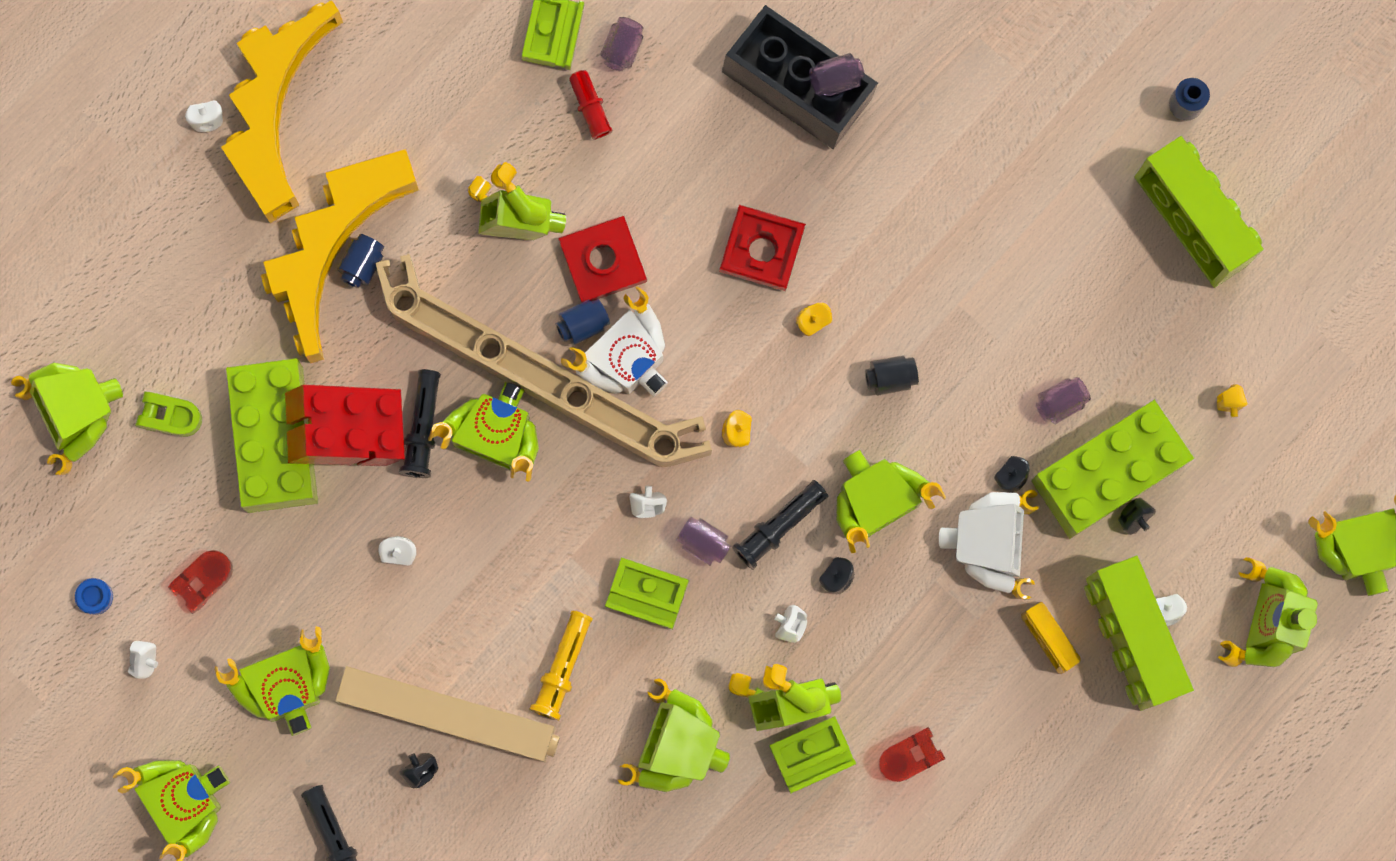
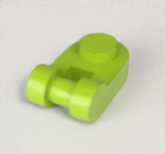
(180, 419)

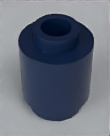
(1189, 99)
(360, 261)
(582, 321)

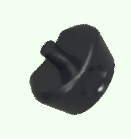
(1013, 474)
(1136, 515)
(838, 576)
(420, 770)

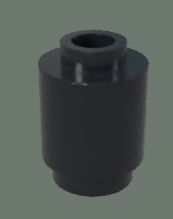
(892, 375)

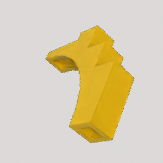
(260, 101)
(301, 276)

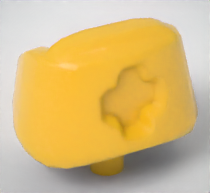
(814, 318)
(1232, 400)
(737, 429)

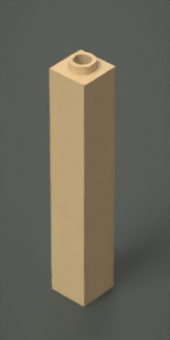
(447, 714)

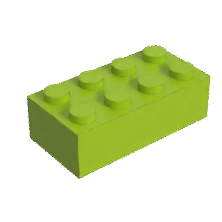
(1199, 211)
(261, 437)
(1112, 469)
(1137, 634)

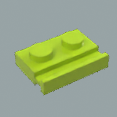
(553, 32)
(646, 593)
(812, 754)

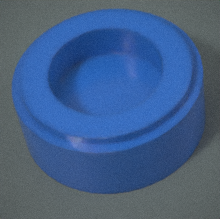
(94, 596)

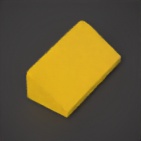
(1050, 638)

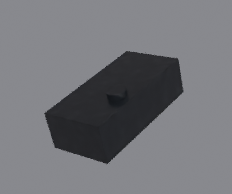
(775, 65)

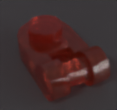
(212, 570)
(899, 763)

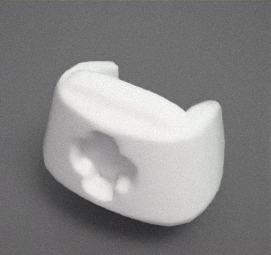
(205, 116)
(647, 504)
(397, 550)
(1172, 608)
(792, 624)
(142, 659)

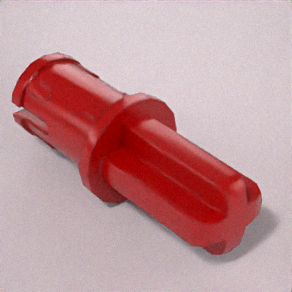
(590, 104)

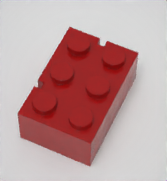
(345, 425)

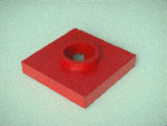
(754, 225)
(598, 283)

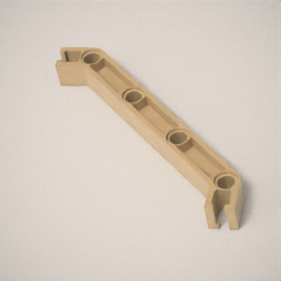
(537, 374)

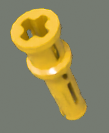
(556, 682)

